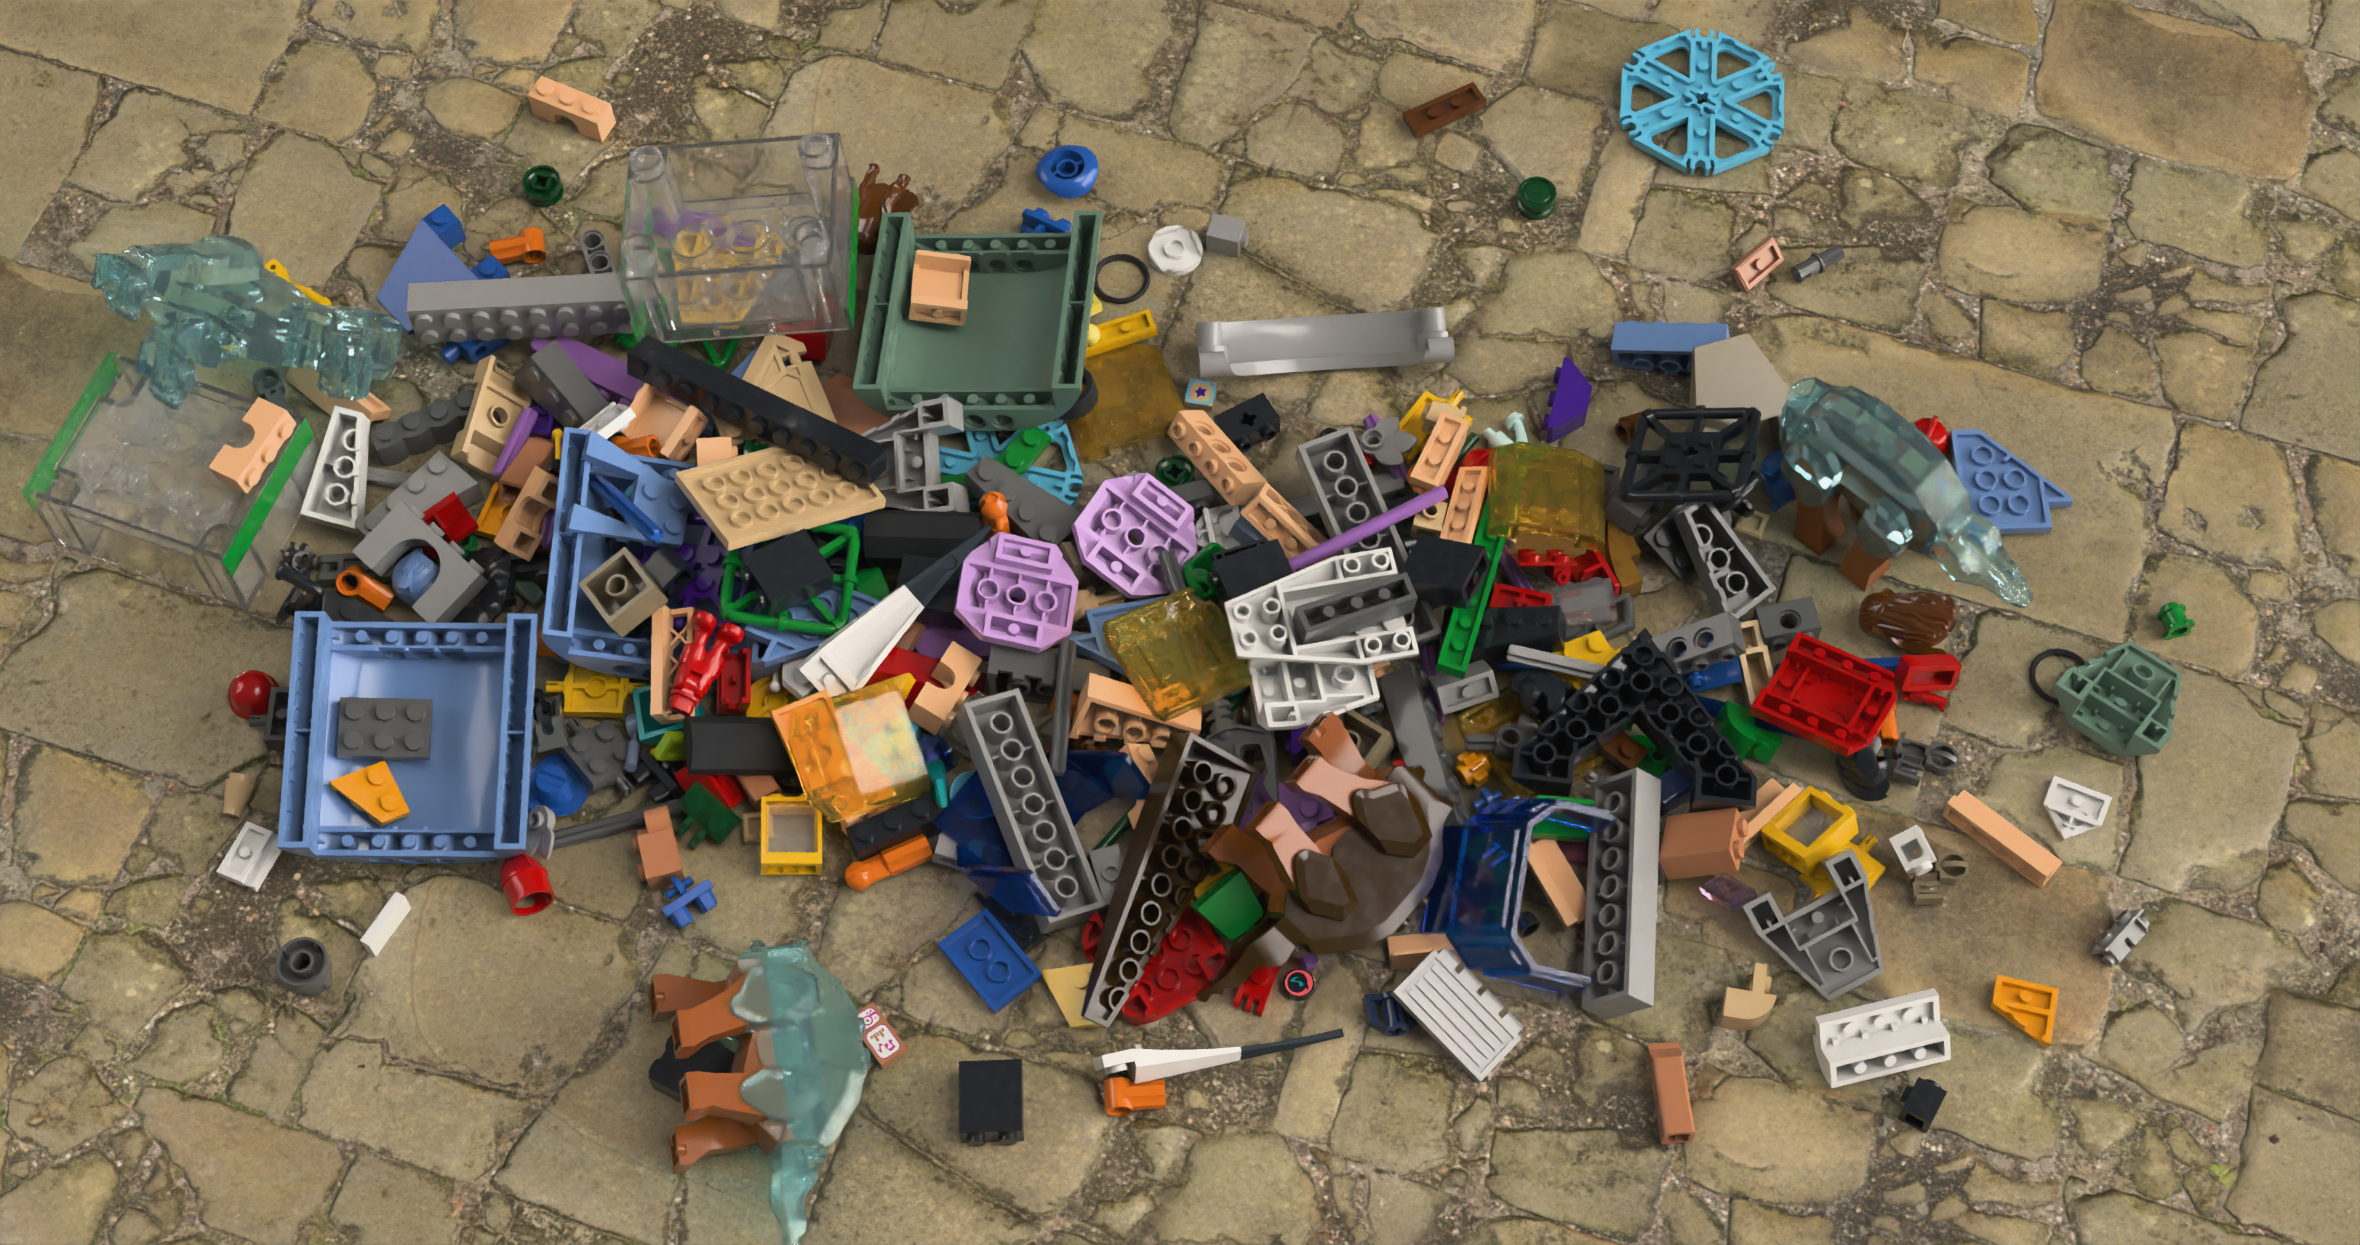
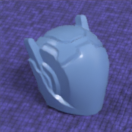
(414, 576)

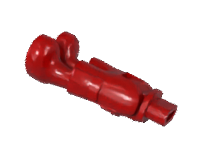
(701, 667)

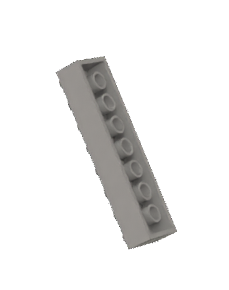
(517, 308)
(1348, 497)
(1029, 805)
(1622, 896)

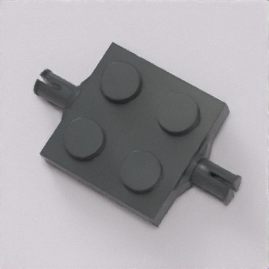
(598, 755)

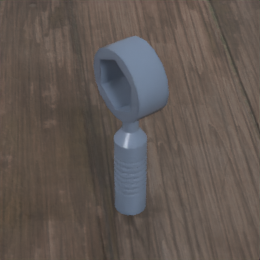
(633, 745)

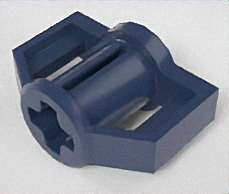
(1392, 1012)

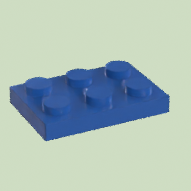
(990, 961)

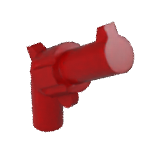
(1925, 697)

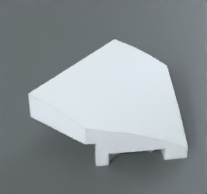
(1215, 526)
(2075, 807)

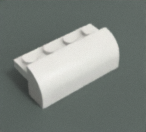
(1881, 1038)

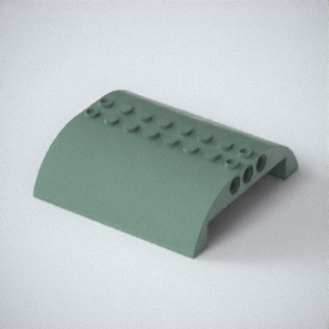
(1022, 331)

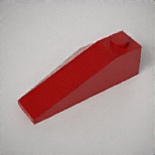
(921, 667)

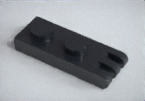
(1019, 926)

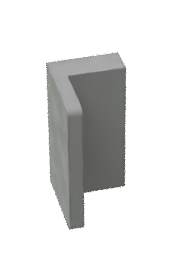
(1457, 693)

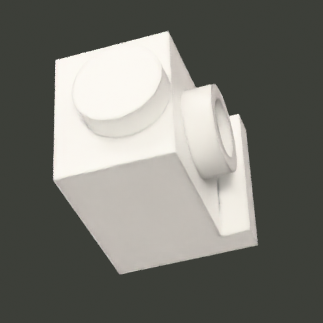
(1906, 843)

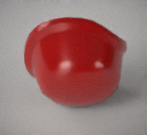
(250, 693)

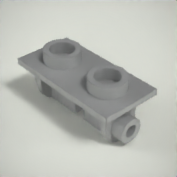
(2111, 942)

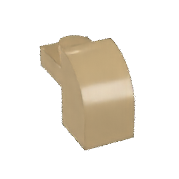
(1749, 1007)

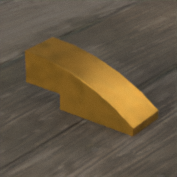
(1623, 558)

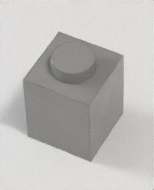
(1226, 235)

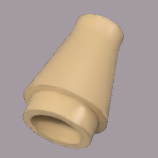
(236, 794)

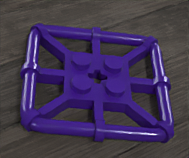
(707, 585)

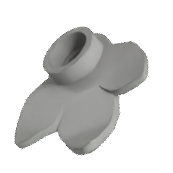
(1390, 441)
(539, 831)

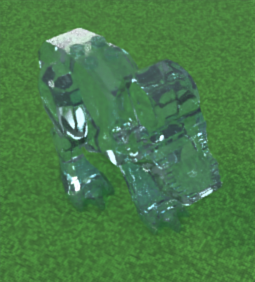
(226, 306)

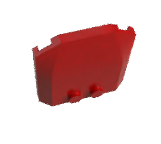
(1827, 696)

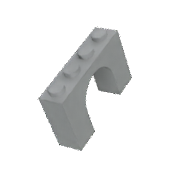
(403, 530)

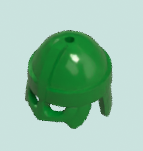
(1196, 572)

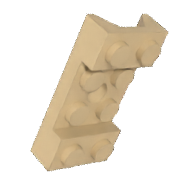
(483, 437)

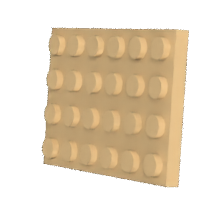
(771, 496)

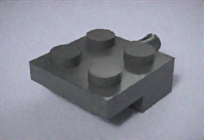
(275, 720)

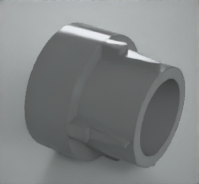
(298, 954)

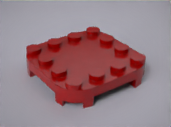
(1176, 973)

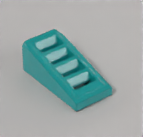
(938, 782)

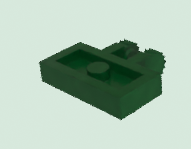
(708, 813)

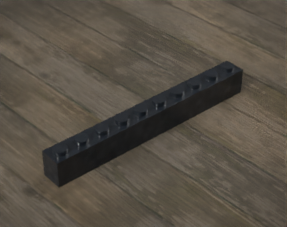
(757, 411)

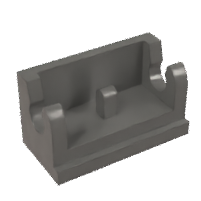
(552, 727)

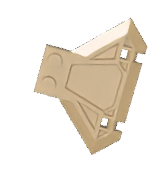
(793, 383)

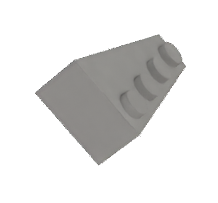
(426, 488)

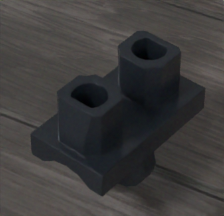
(665, 786)

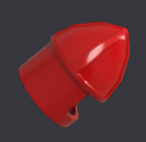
(524, 877)

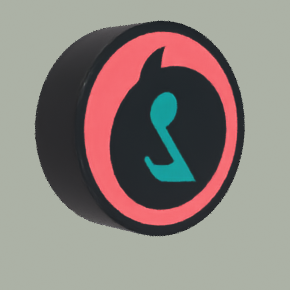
(1298, 984)

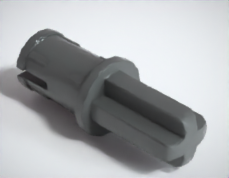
(1817, 263)

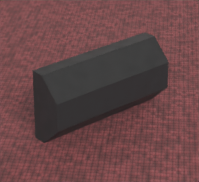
(920, 533)
(735, 747)

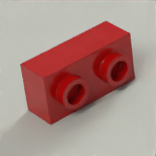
(1927, 672)

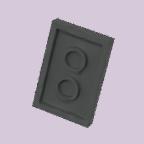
(385, 728)

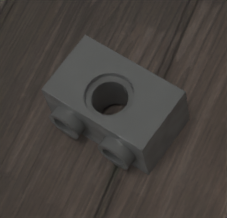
(1797, 613)

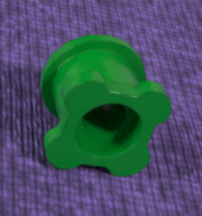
(2175, 620)

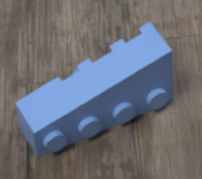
(1662, 344)

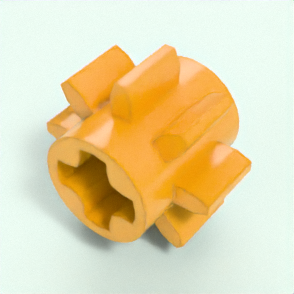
(1472, 768)

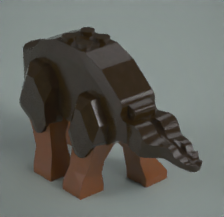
(1344, 878)

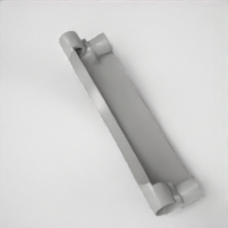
(1323, 343)

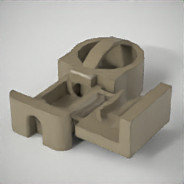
(1925, 885)

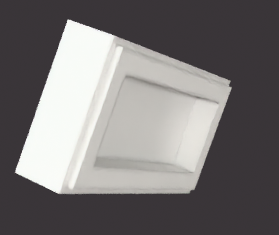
(385, 924)

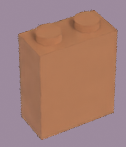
(1703, 843)

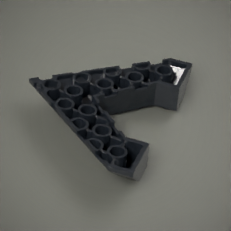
(1646, 691)

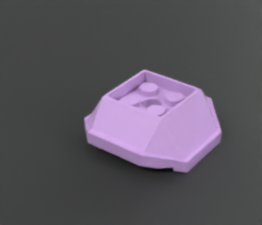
(1148, 512)
(1023, 570)

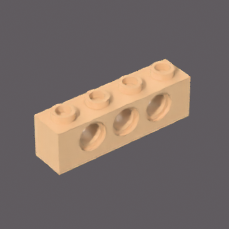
(1216, 456)

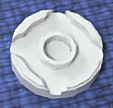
(1175, 250)

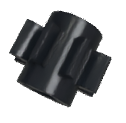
(306, 557)

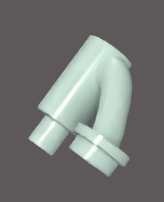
(1513, 423)

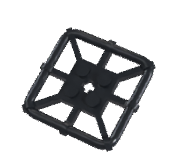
(1706, 458)

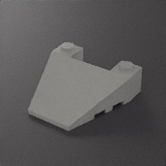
(913, 458)
(1830, 937)

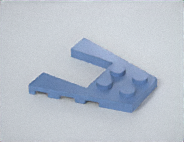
(651, 494)

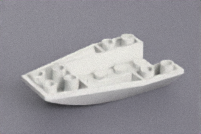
(1264, 625)

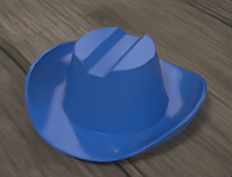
(1068, 170)
(556, 786)

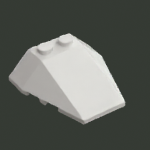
(1297, 692)

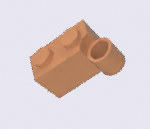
(658, 849)

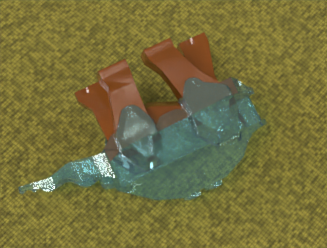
(1897, 480)
(790, 1076)

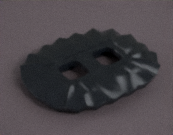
(495, 592)

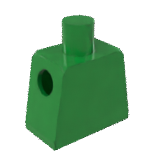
(1229, 906)

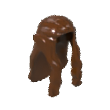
(880, 199)
(1908, 619)

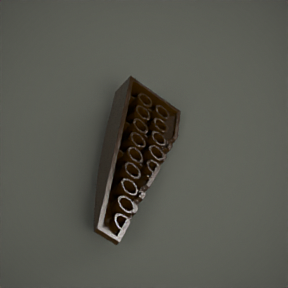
(1187, 802)

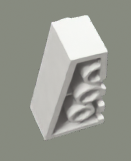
(340, 474)

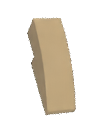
(1755, 663)

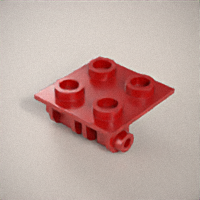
(1555, 562)

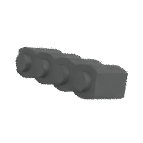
(422, 430)

